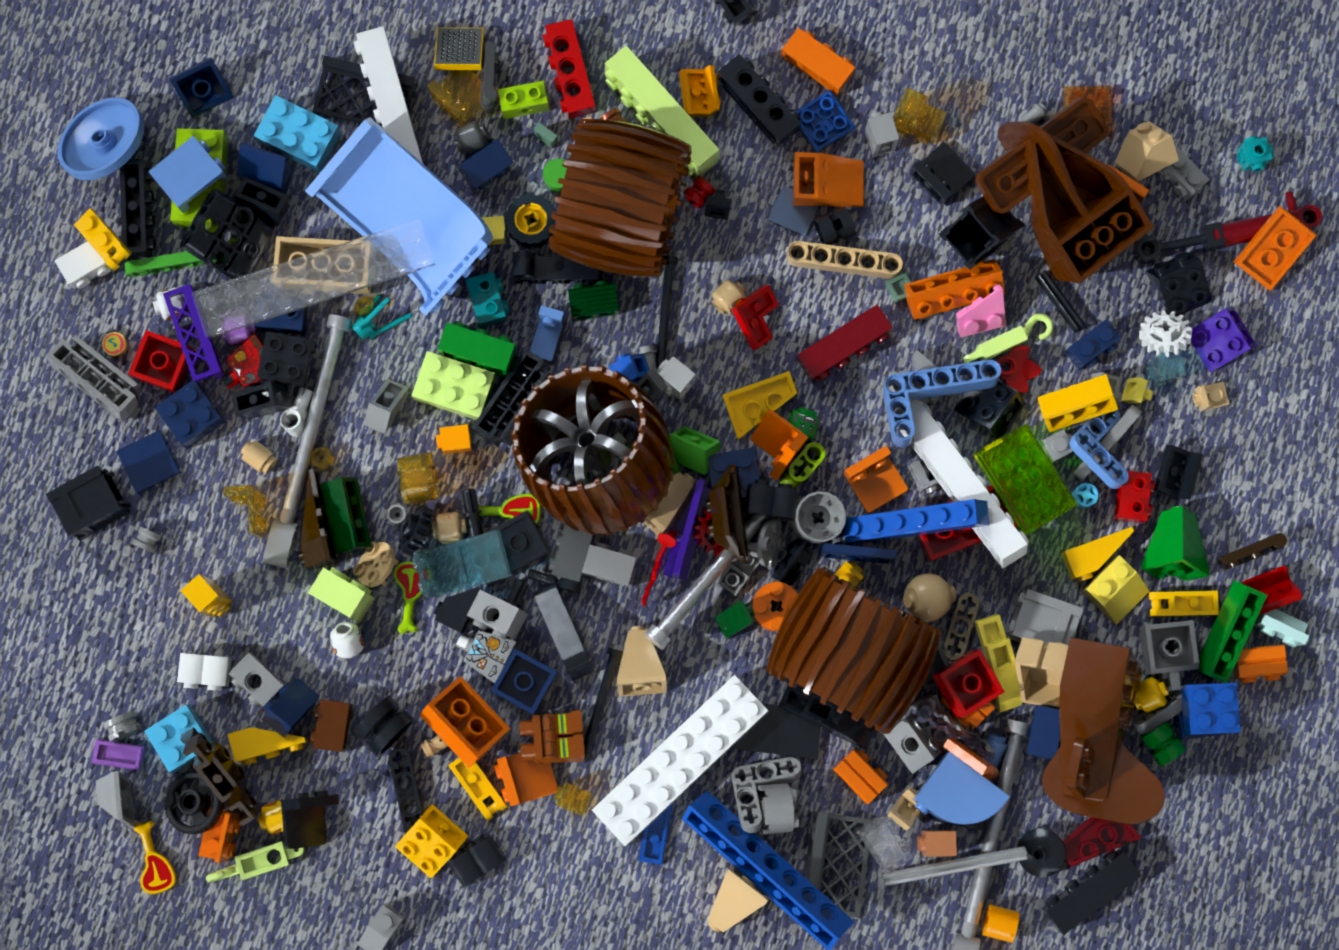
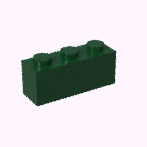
(345, 515)

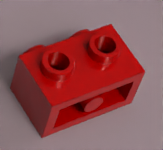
(1134, 497)

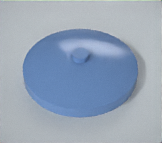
(101, 139)

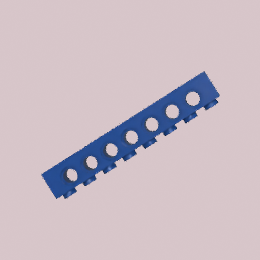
(768, 871)

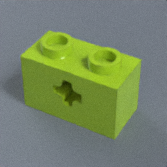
(523, 99)

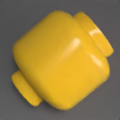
(1151, 695)

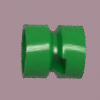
(1164, 745)

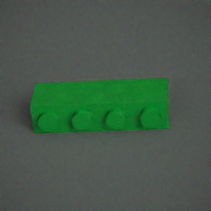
(1230, 631)

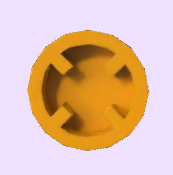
(1000, 923)

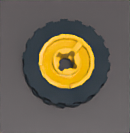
(530, 207)

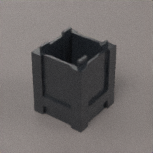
(980, 232)
(88, 503)

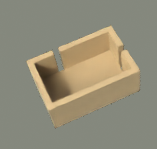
(1040, 671)

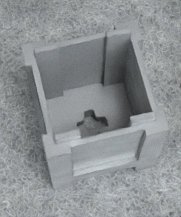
(1042, 618)

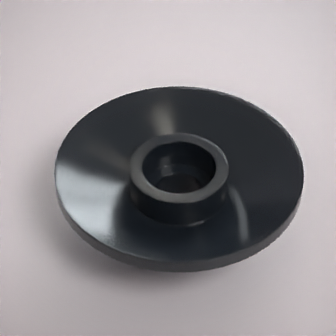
(1052, 848)

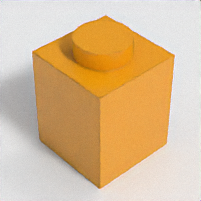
(454, 439)

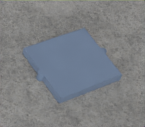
(789, 216)

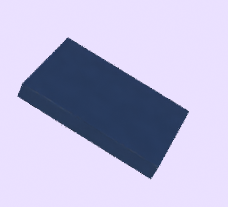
(858, 553)

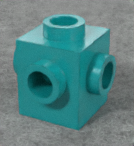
(1250, 159)

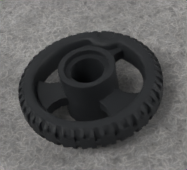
(184, 802)

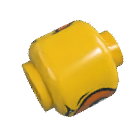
(271, 817)

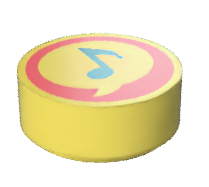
(114, 344)

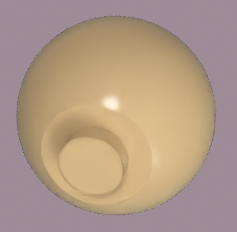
(928, 597)

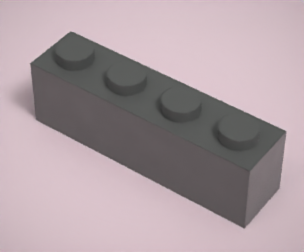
(571, 554)

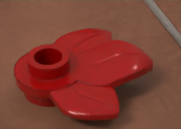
(1020, 368)

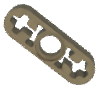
(971, 611)

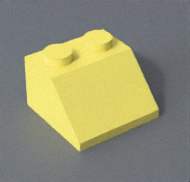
(1116, 589)

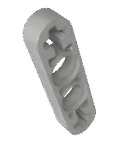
(1111, 438)

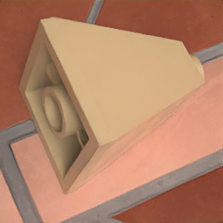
(673, 505)
(640, 666)
(735, 901)

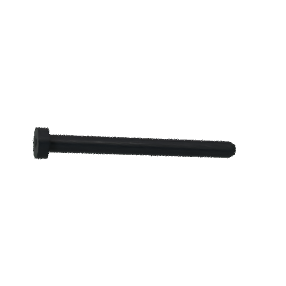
(665, 308)
(601, 700)

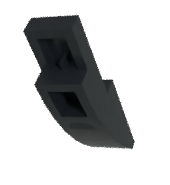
(826, 716)

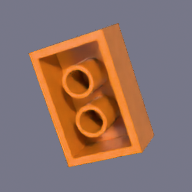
(464, 721)

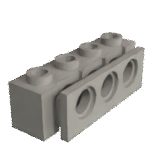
(93, 382)

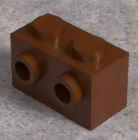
(332, 725)

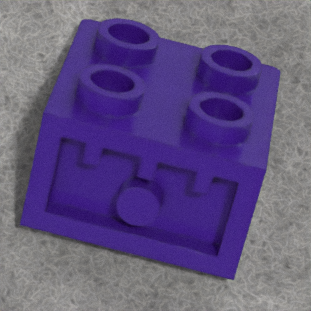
(1221, 339)

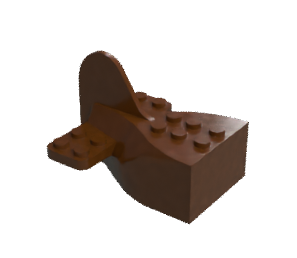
(1078, 204)
(1092, 767)

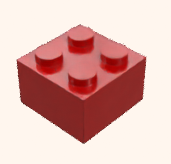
(160, 362)
(968, 683)

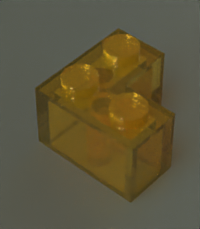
(917, 117)

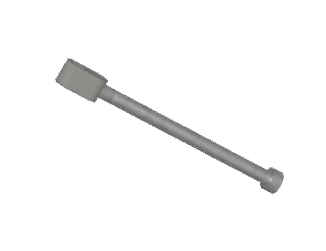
(285, 531)
(966, 939)

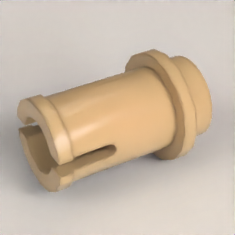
(433, 746)

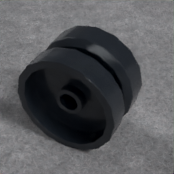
(383, 725)

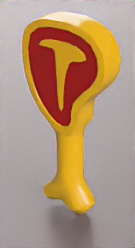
(159, 872)

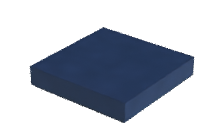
(148, 462)

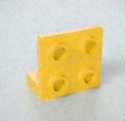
(431, 841)

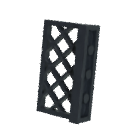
(353, 71)

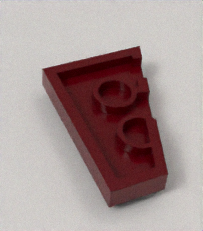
(1095, 838)

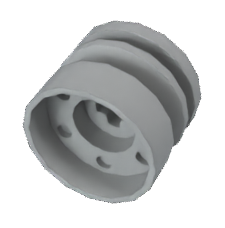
(831, 516)

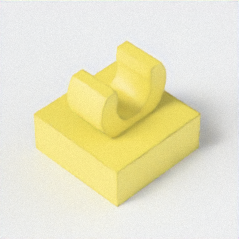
(1136, 391)

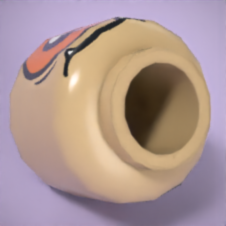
(727, 296)

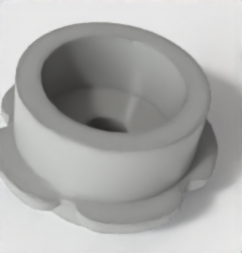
(397, 508)

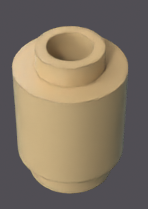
(258, 457)

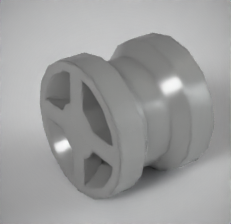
(146, 539)

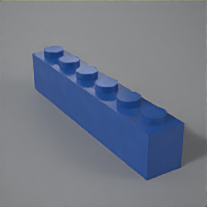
(916, 521)

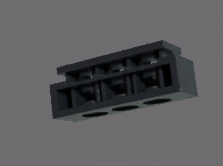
(741, 70)
(498, 416)

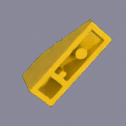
(1091, 556)

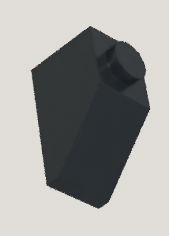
(455, 609)

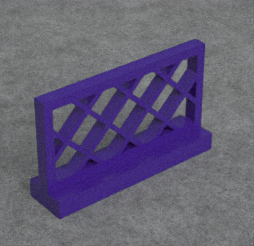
(682, 554)

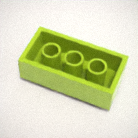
(218, 143)

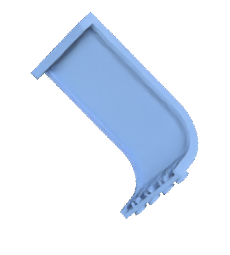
(382, 185)

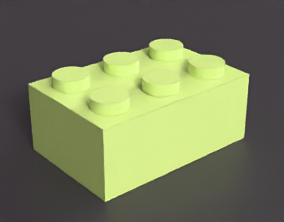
(453, 386)
(336, 591)

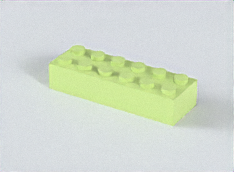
(658, 108)

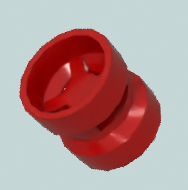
(699, 192)

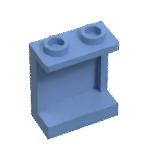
(187, 172)

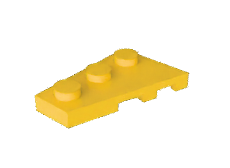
(751, 403)

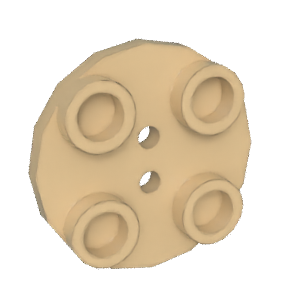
(375, 564)

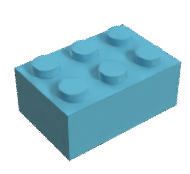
(297, 134)

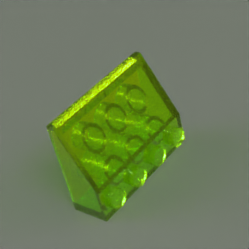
(1025, 479)

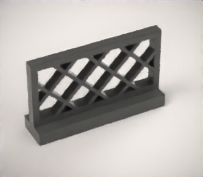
(816, 855)

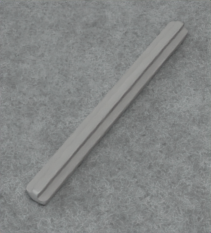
(955, 866)

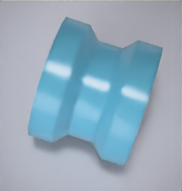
(1088, 493)

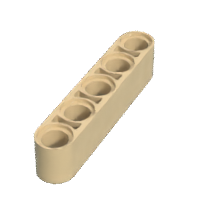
(855, 255)

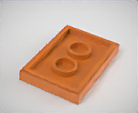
(1275, 248)

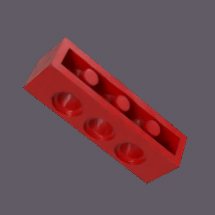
(564, 34)

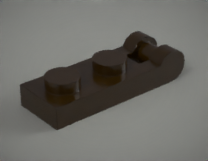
(1253, 550)

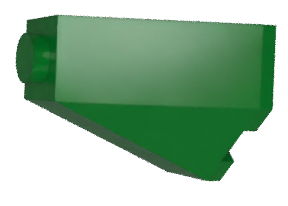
(1176, 547)

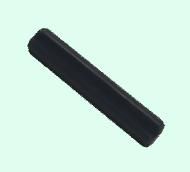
(1060, 301)

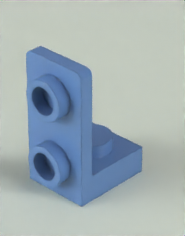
(547, 333)

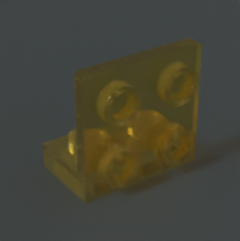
(458, 94)
(252, 497)

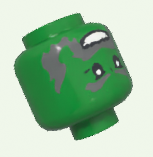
(805, 421)

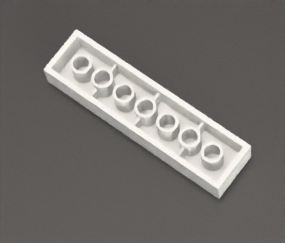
(680, 760)

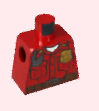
(245, 364)

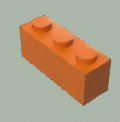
(818, 60)

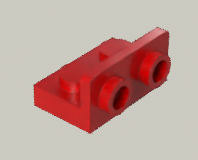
(1277, 586)

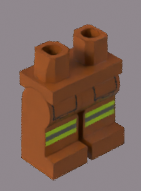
(555, 738)

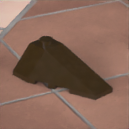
(316, 536)

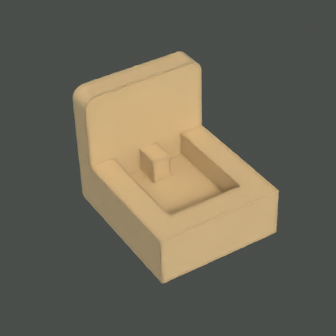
(904, 810)

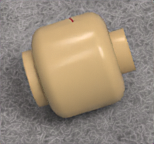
(449, 527)

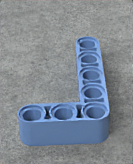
(931, 389)

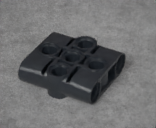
(222, 213)

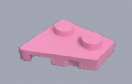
(982, 314)

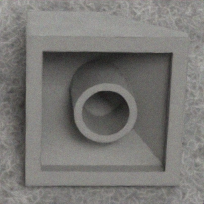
(115, 796)

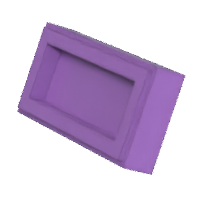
(118, 754)

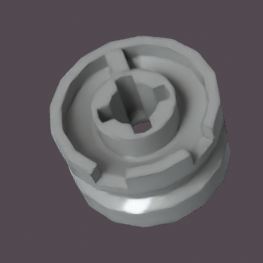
(122, 726)

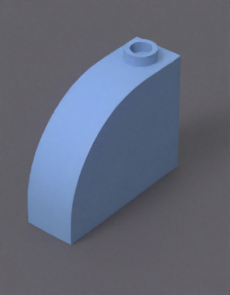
(959, 793)

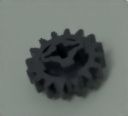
(416, 530)

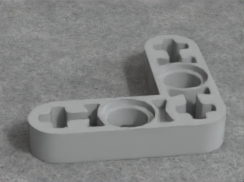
(749, 786)

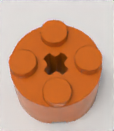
(762, 605)

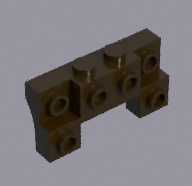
(220, 773)

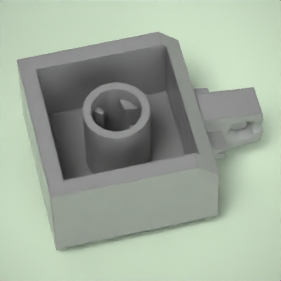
(1180, 659)

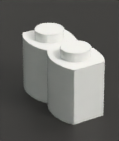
(204, 670)

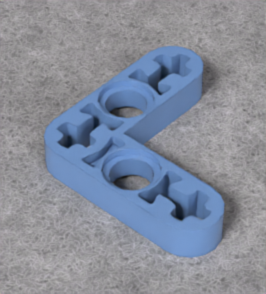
(1091, 441)

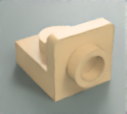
(1210, 396)

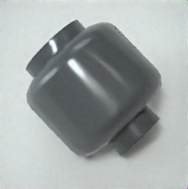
(472, 137)

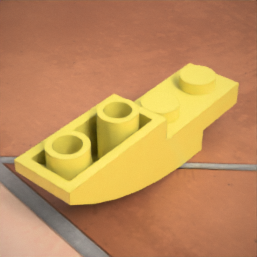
(1001, 659)

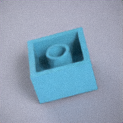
(167, 733)

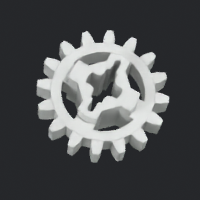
(1165, 333)

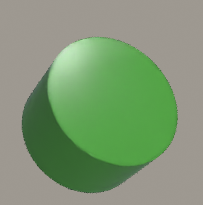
(552, 172)

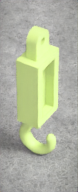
(1009, 339)
(255, 863)

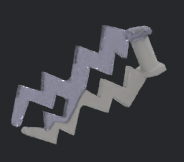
(925, 715)

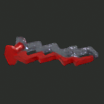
(668, 541)

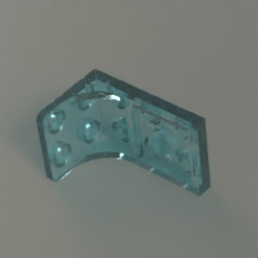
(461, 564)

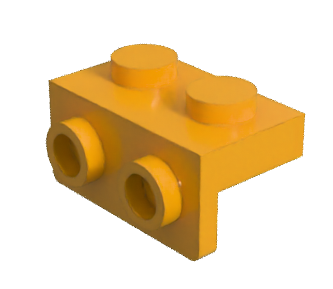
(699, 91)

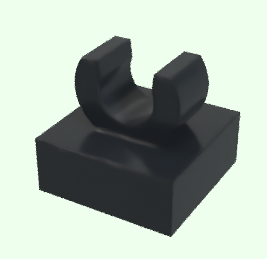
(717, 205)

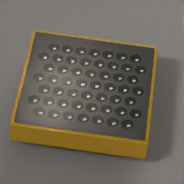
(459, 48)

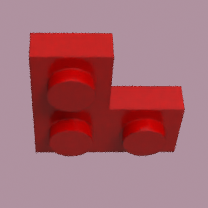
(750, 316)

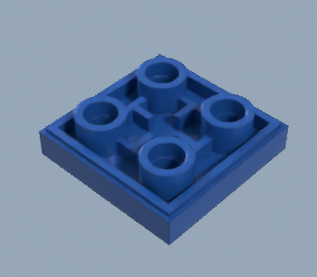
(824, 121)

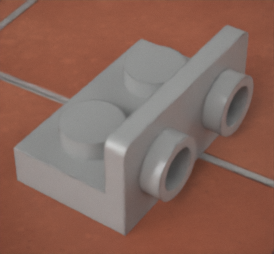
(1184, 176)

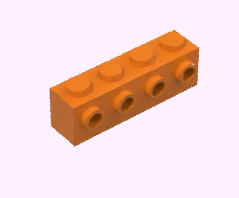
(952, 289)

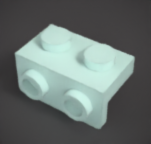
(1283, 626)

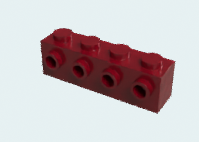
(845, 343)

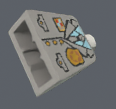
(486, 653)

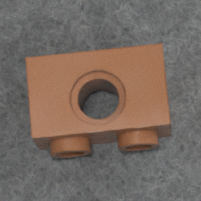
(937, 843)

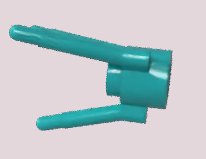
(364, 324)

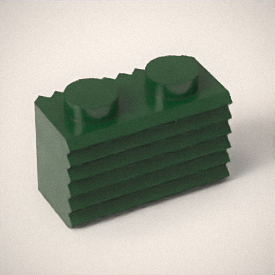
(593, 300)

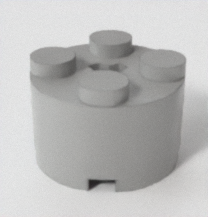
(778, 808)

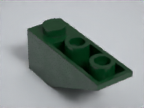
(735, 619)

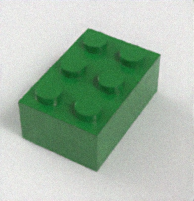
(478, 348)

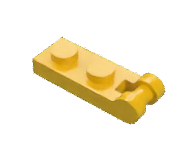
(102, 238)
(1185, 603)
(478, 787)

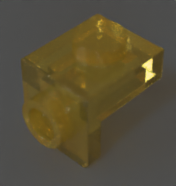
(572, 798)

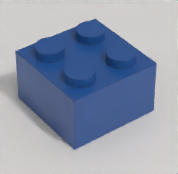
(1210, 708)

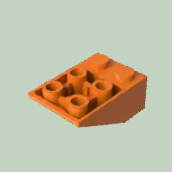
(827, 180)

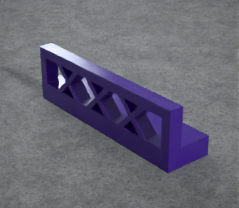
(207, 345)

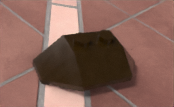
(728, 514)

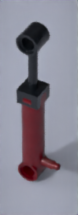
(1219, 235)

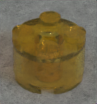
(418, 478)

